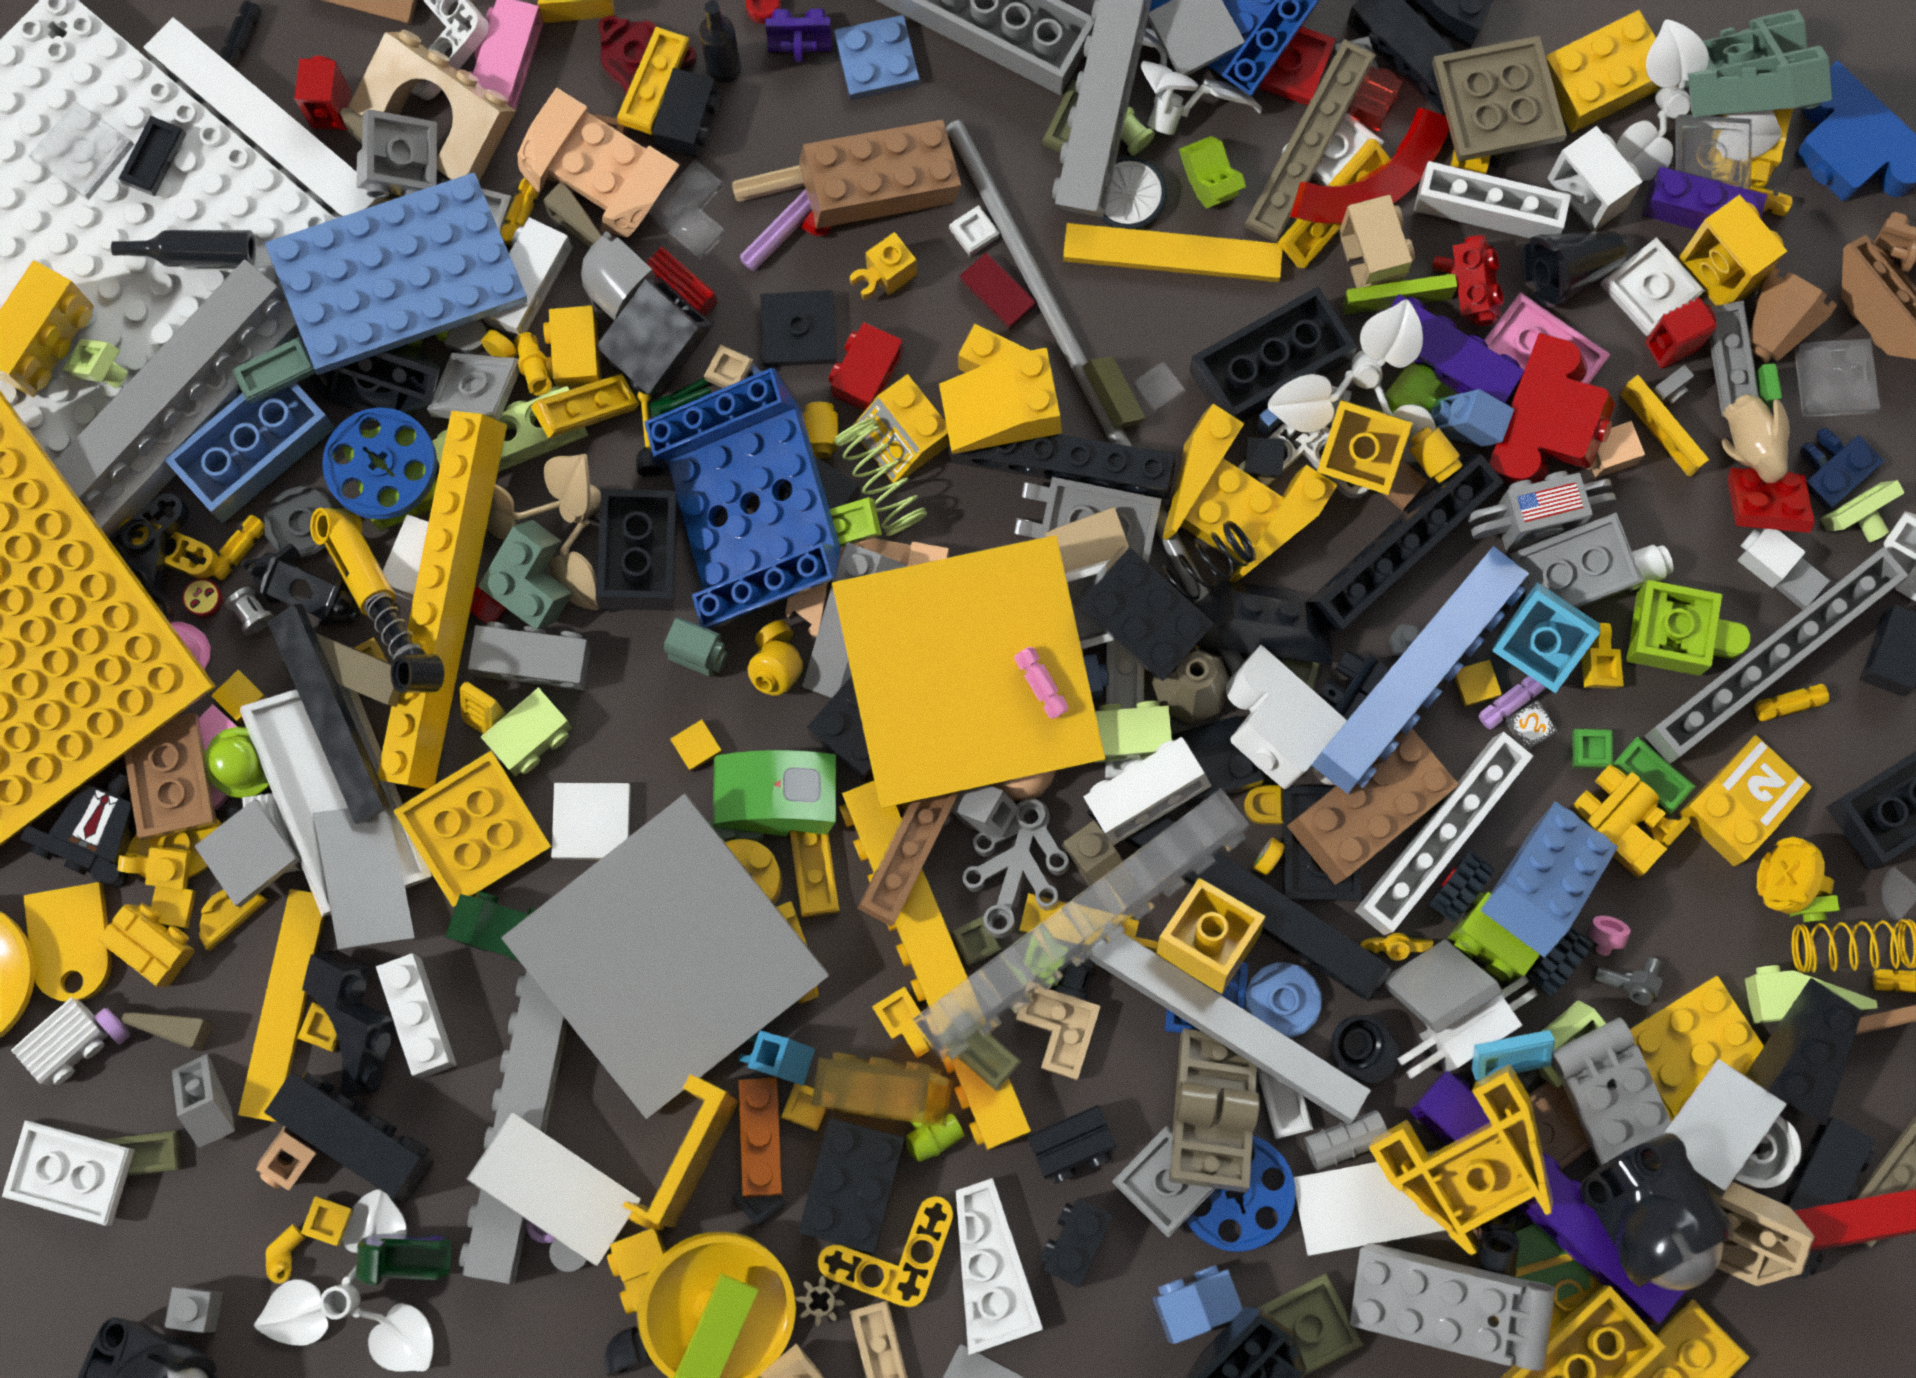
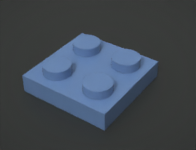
(876, 57)

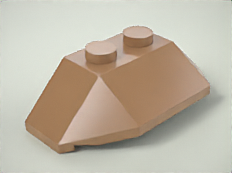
(1880, 297)

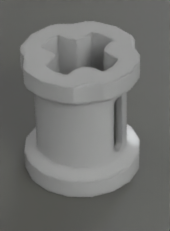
(248, 610)

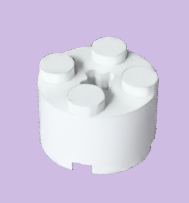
(1777, 1158)

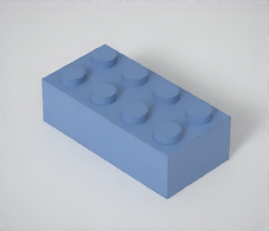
(248, 448)
(1549, 879)

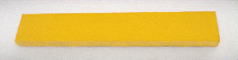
(1172, 252)
(282, 1004)

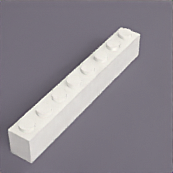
(258, 120)

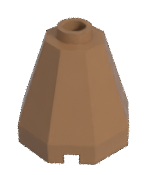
(1785, 315)

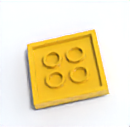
(472, 828)
(1690, 1037)

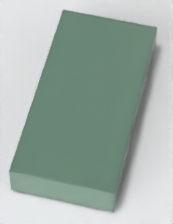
(274, 370)

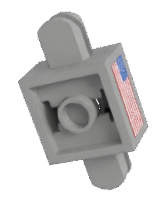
(1541, 509)

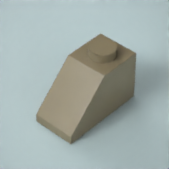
(1091, 853)

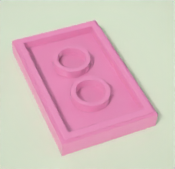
(1523, 322)

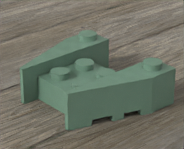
(1761, 69)

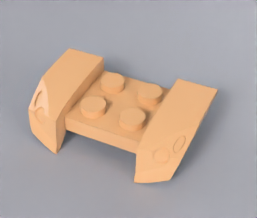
(594, 162)

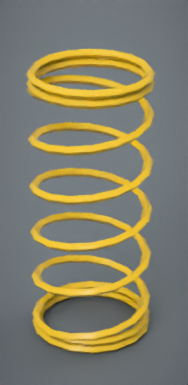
(1811, 955)

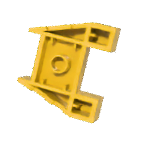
(1216, 491)
(1478, 1172)

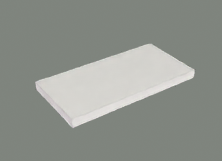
(306, 785)

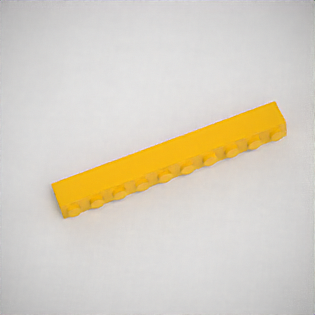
(444, 593)
(935, 964)

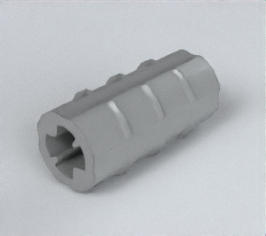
(1344, 1140)

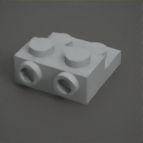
(396, 154)

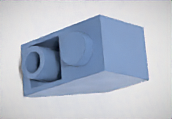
(1472, 418)

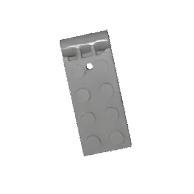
(1614, 1112)
(1452, 1306)

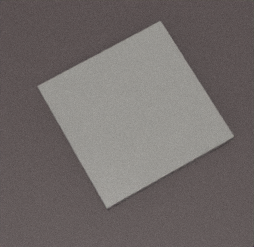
(665, 955)

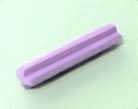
(776, 232)

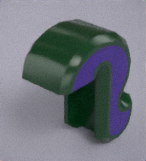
(402, 1257)

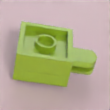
(1682, 629)

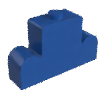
(1858, 141)

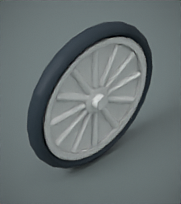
(1135, 194)

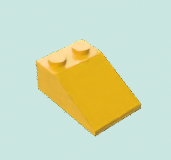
(1001, 402)

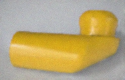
(279, 1254)

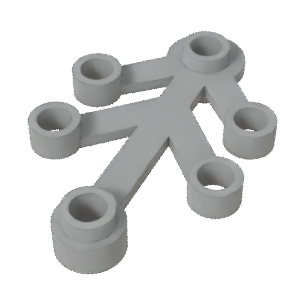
(1017, 861)

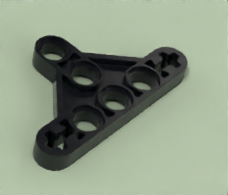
(149, 558)

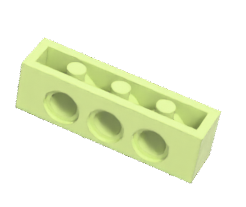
(529, 440)

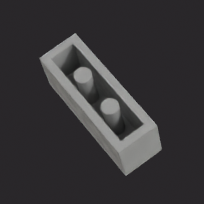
(530, 656)

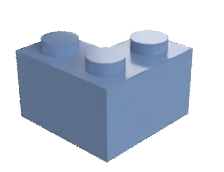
(1197, 1305)

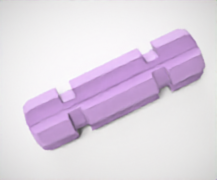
(1510, 702)

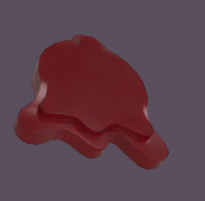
(624, 47)

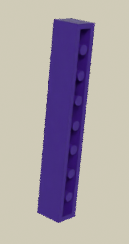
(1454, 1112)

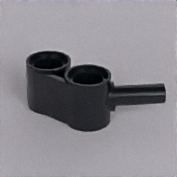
(1499, 1243)

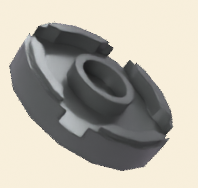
(290, 520)

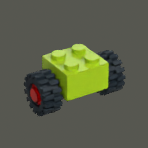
(1492, 944)

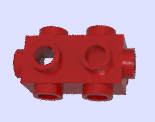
(1475, 275)

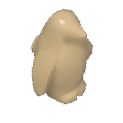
(1758, 436)

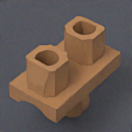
(1898, 240)

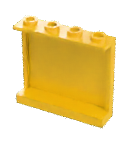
(691, 1158)

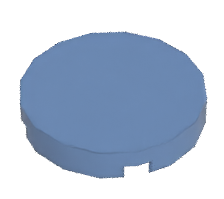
(1284, 998)

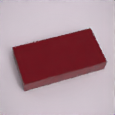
(997, 291)

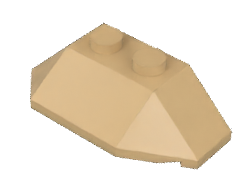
(1766, 1240)

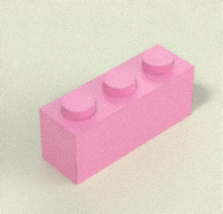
(508, 48)

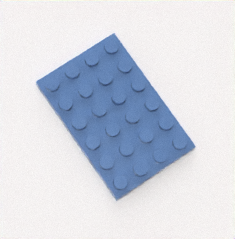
(395, 273)

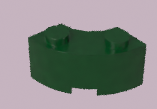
(483, 922)

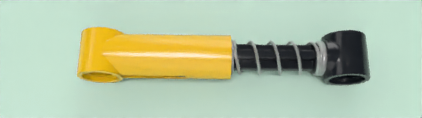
(342, 535)

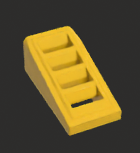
(478, 708)

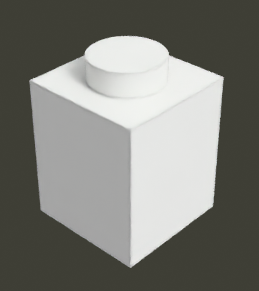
(1770, 555)

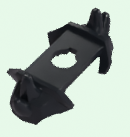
(275, 577)

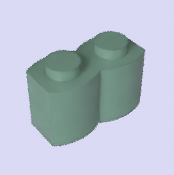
(695, 647)

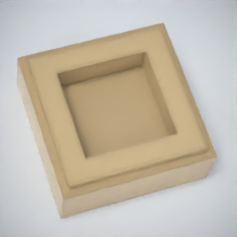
(728, 367)

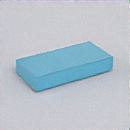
(1521, 1052)

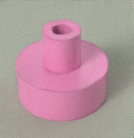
(1608, 934)

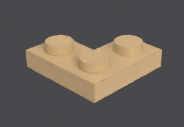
(1071, 1028)

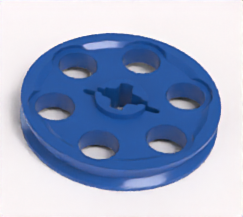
(381, 446)
(1257, 1197)

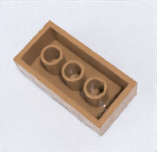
(879, 173)
(1353, 827)

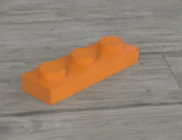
(760, 1137)

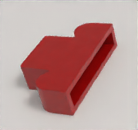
(1553, 415)

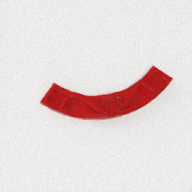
(1394, 178)

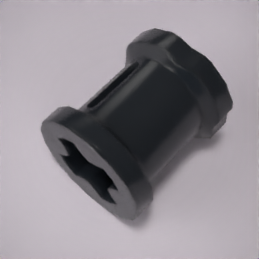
(1077, 980)

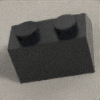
(1220, 759)

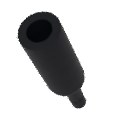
(719, 45)
(193, 248)

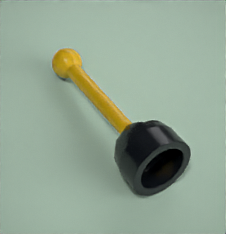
(646, 463)

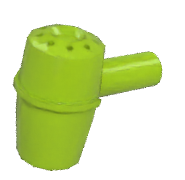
(932, 1139)

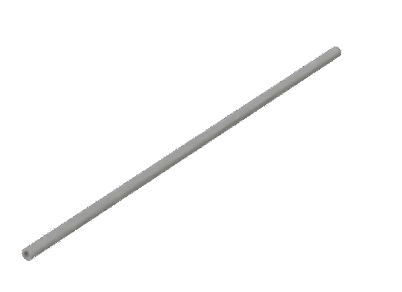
(1065, 339)

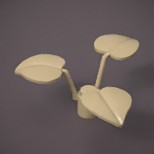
(570, 483)

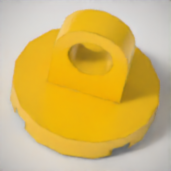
(1792, 876)

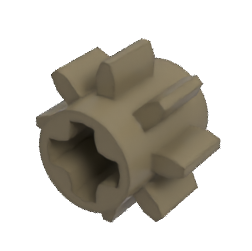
(809, 1299)

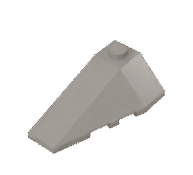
(829, 660)

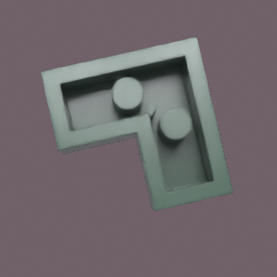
(519, 576)

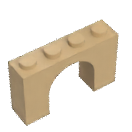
(478, 113)

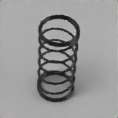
(1248, 555)

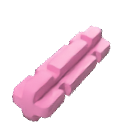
(1041, 682)

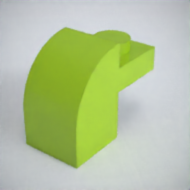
(1211, 172)

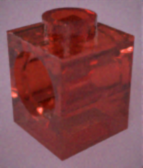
(1375, 97)

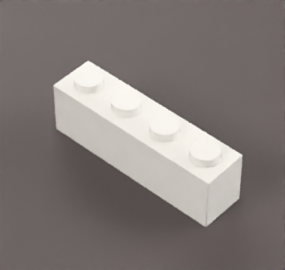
(1490, 201)

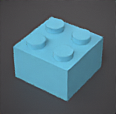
(1546, 637)

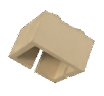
(1375, 234)

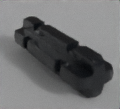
(240, 33)

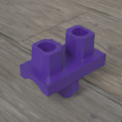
(798, 34)

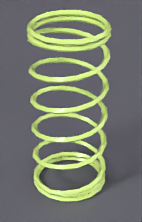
(858, 432)

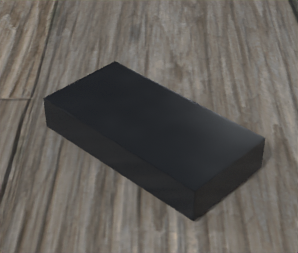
(152, 156)

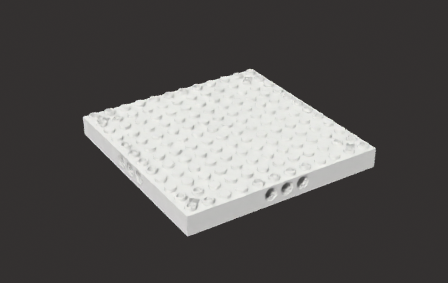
(136, 299)

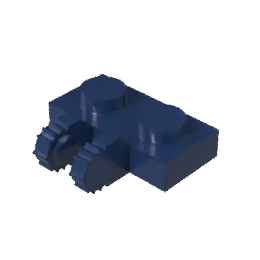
(1842, 472)

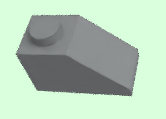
(202, 1101)

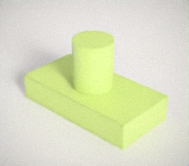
(95, 362)
(1864, 511)

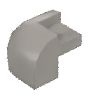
(612, 274)

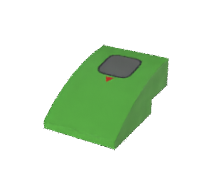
(775, 791)

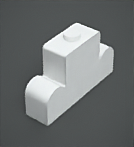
(1285, 720)

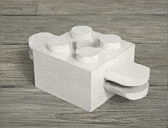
(1456, 1043)

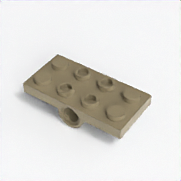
(1213, 1115)

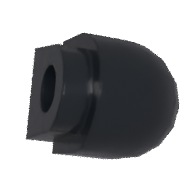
(625, 1353)

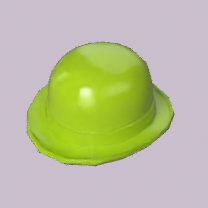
(235, 764)

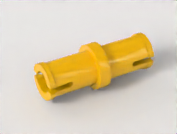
(532, 363)

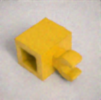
(888, 265)

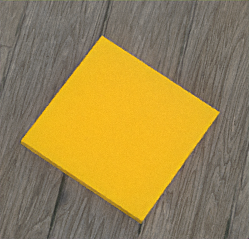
(941, 676)

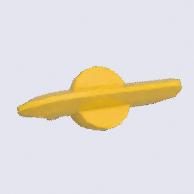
(1397, 945)

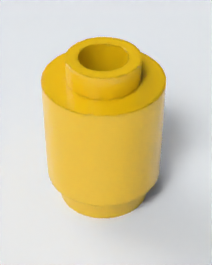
(822, 428)
(1435, 453)

